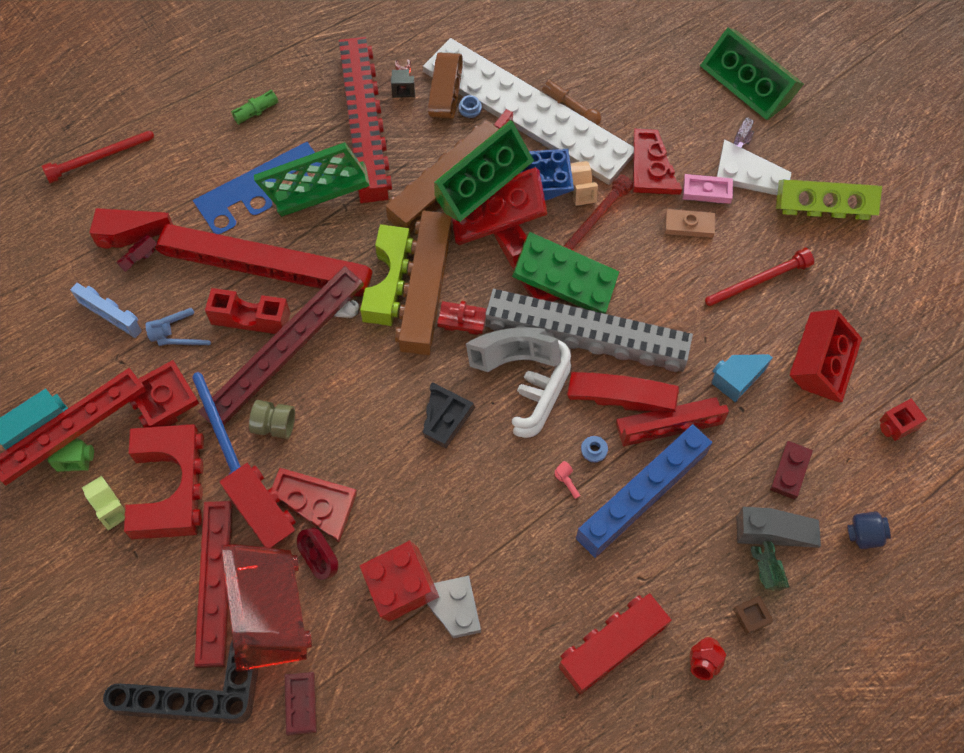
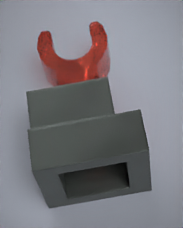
(401, 83)

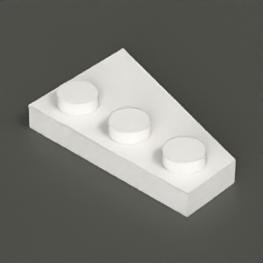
(750, 170)

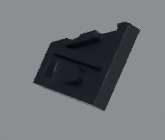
(445, 415)

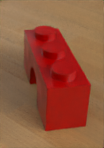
(228, 310)

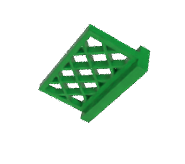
(317, 188)

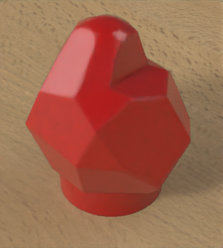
(707, 658)

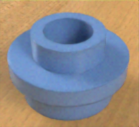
(470, 106)
(594, 456)

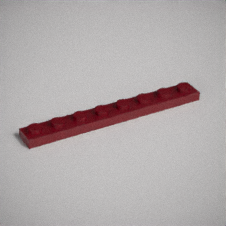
(284, 344)

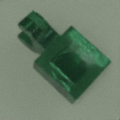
(771, 569)

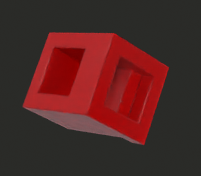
(902, 420)

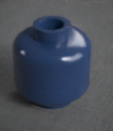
(869, 530)

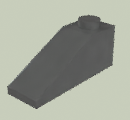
(777, 526)

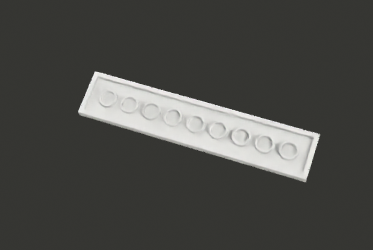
(538, 114)

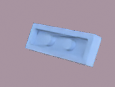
(106, 309)

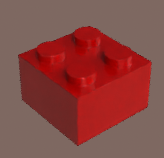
(399, 581)

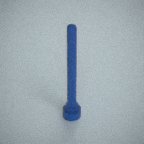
(216, 422)

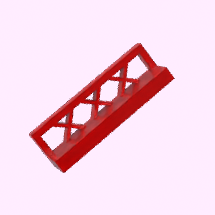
(663, 424)

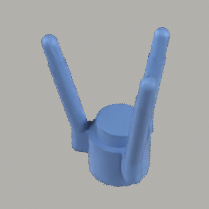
(160, 329)

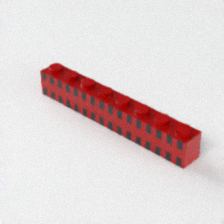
(363, 118)

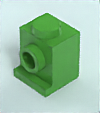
(72, 457)

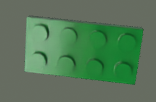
(565, 274)

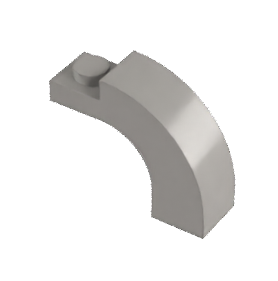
(510, 345)

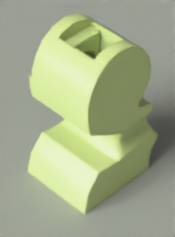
(104, 502)

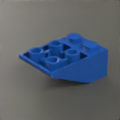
(554, 171)

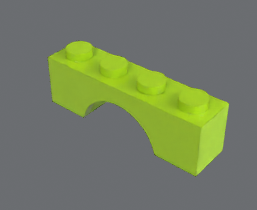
(380, 301)

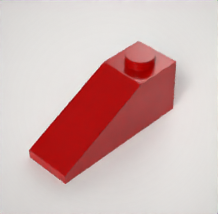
(125, 227)

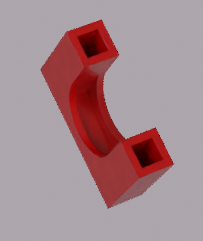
(180, 511)

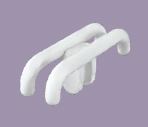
(546, 398)

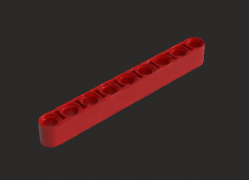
(255, 257)

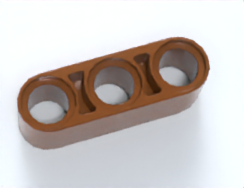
(445, 85)

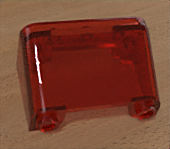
(264, 606)

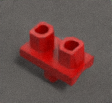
(462, 317)

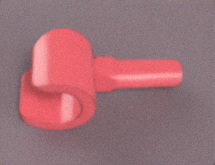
(562, 473)

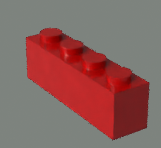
(614, 642)

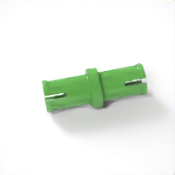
(254, 107)

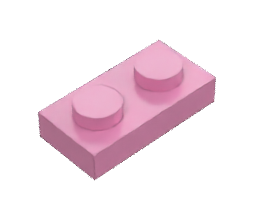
(707, 188)

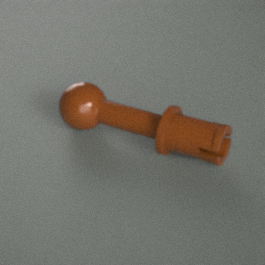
(562, 96)

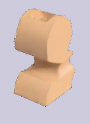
(584, 190)

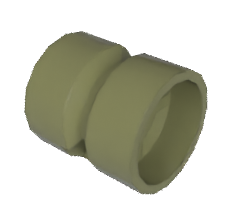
(267, 418)

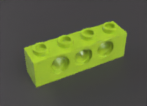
(867, 198)

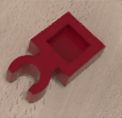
(141, 249)

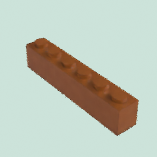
(419, 195)
(425, 283)

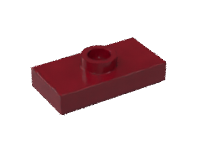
(300, 703)

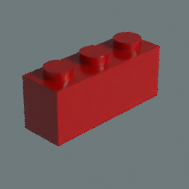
(258, 505)

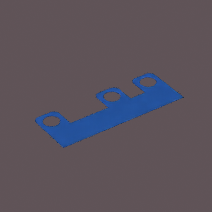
(244, 188)

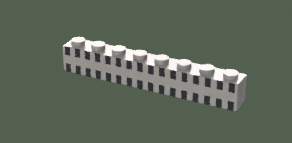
(591, 330)

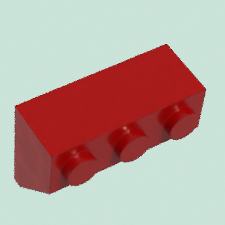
(826, 355)

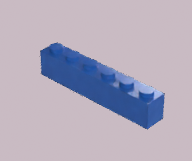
(643, 491)

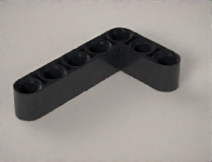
(193, 698)

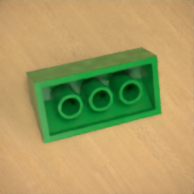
(751, 74)
(482, 172)

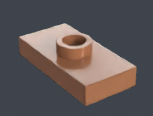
(690, 223)

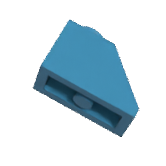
(739, 373)

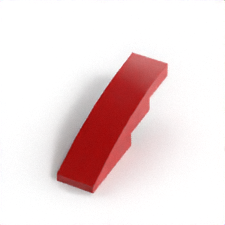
(511, 243)
(624, 391)

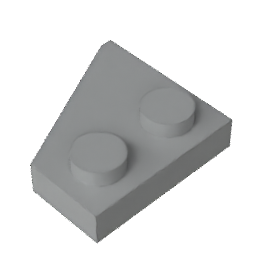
(456, 607)

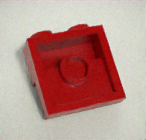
(165, 396)

